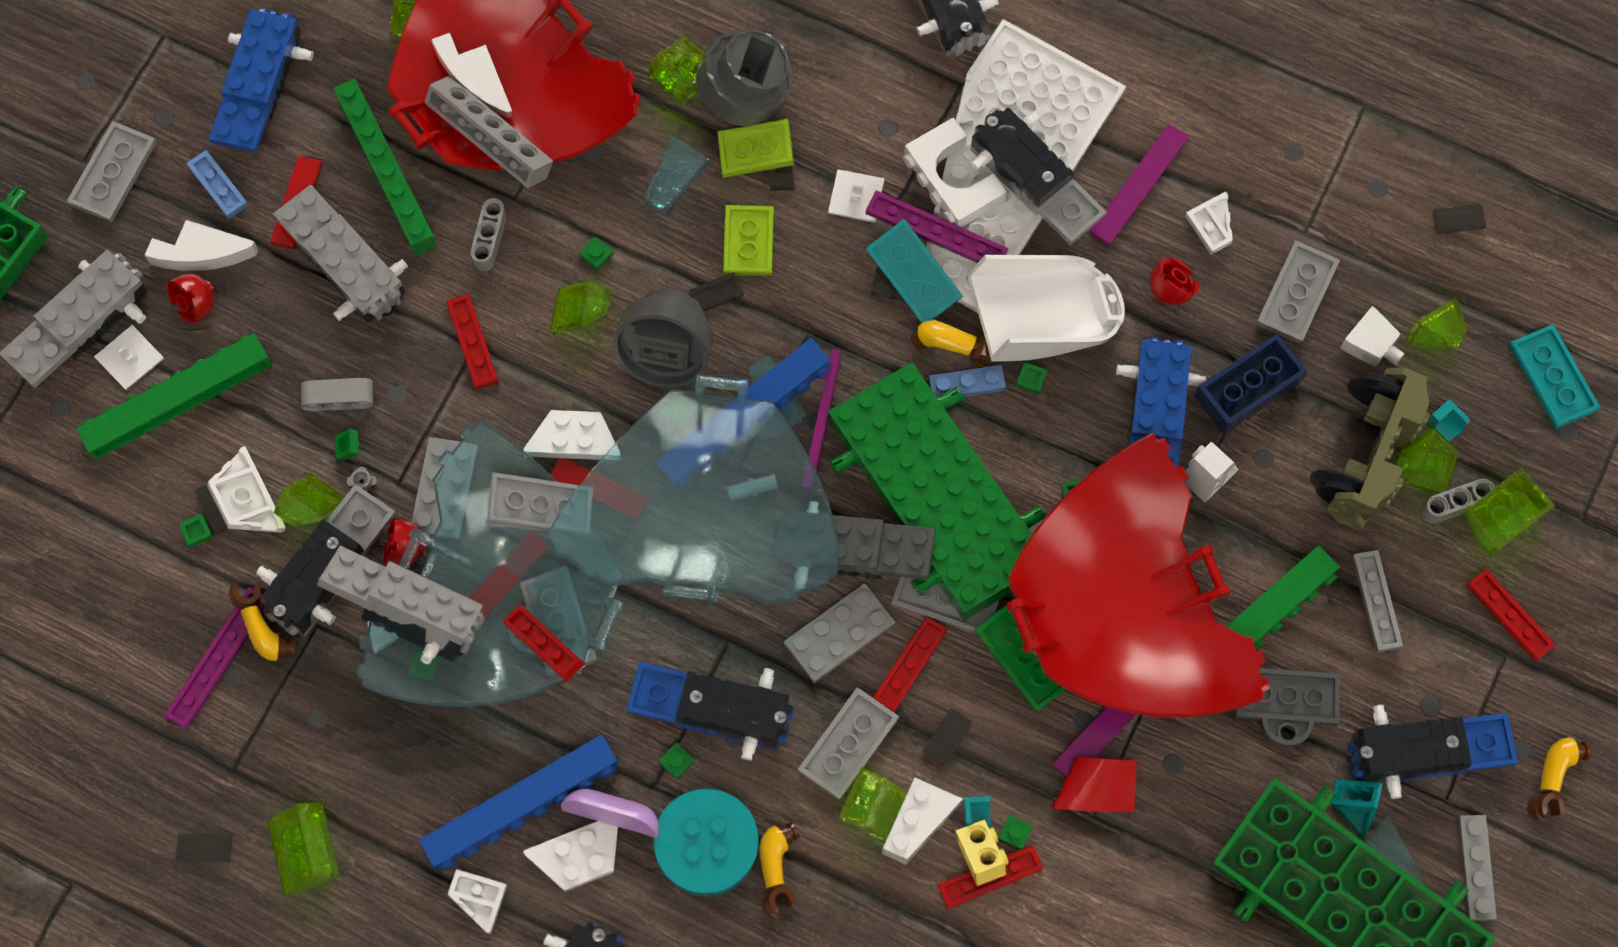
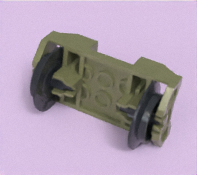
(1397, 406)

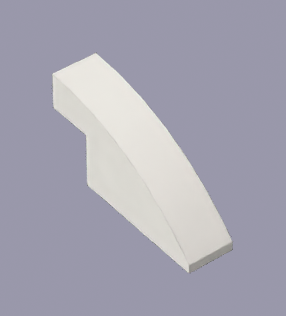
(474, 72)
(200, 249)

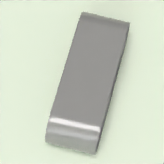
(486, 224)
(337, 394)
(1448, 507)

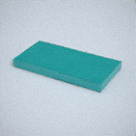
(914, 272)
(1554, 376)

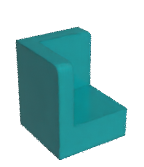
(1448, 421)
(976, 810)

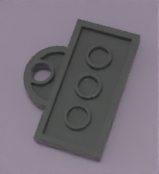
(1295, 702)

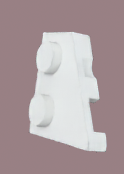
(1212, 223)
(478, 897)

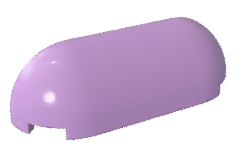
(612, 811)

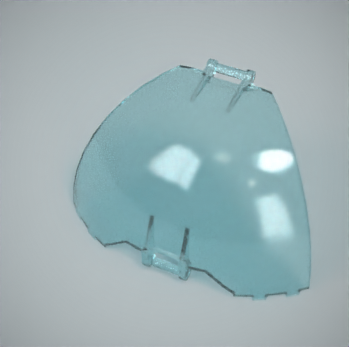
(706, 500)
(486, 566)

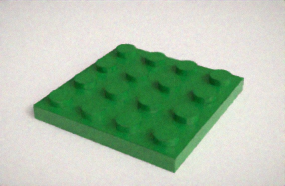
(1024, 669)

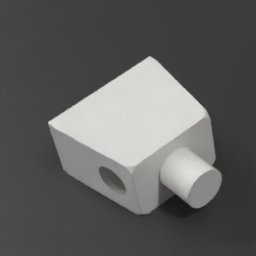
(1373, 339)

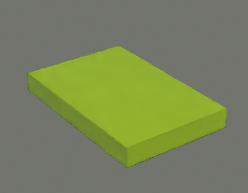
(755, 148)
(748, 240)

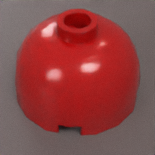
(1172, 282)
(192, 296)
(398, 541)

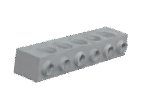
(488, 131)

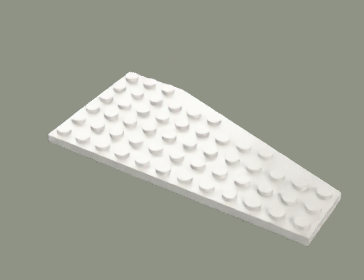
(1026, 77)

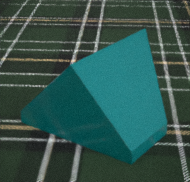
(1357, 803)

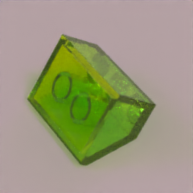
(1507, 512)
(303, 848)

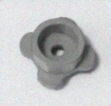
(361, 473)

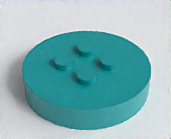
(706, 842)

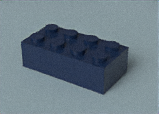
(1250, 383)

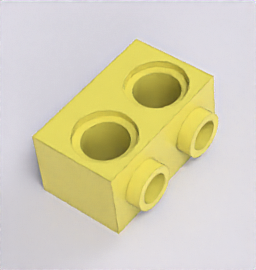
(978, 853)

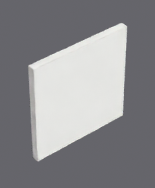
(853, 193)
(129, 357)

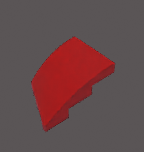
(1099, 785)

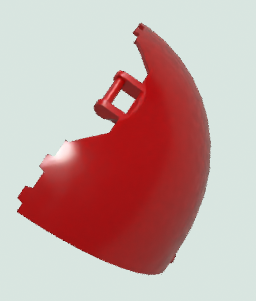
(553, 84)
(1115, 602)

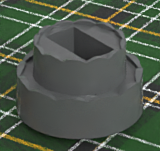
(742, 97)
(664, 339)

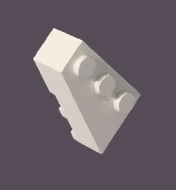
(1209, 471)
(918, 819)

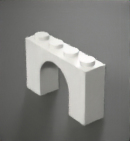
(958, 204)

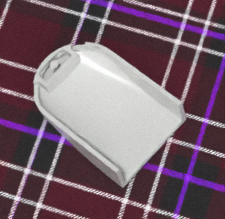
(1043, 305)

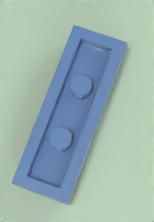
(217, 184)
(970, 381)

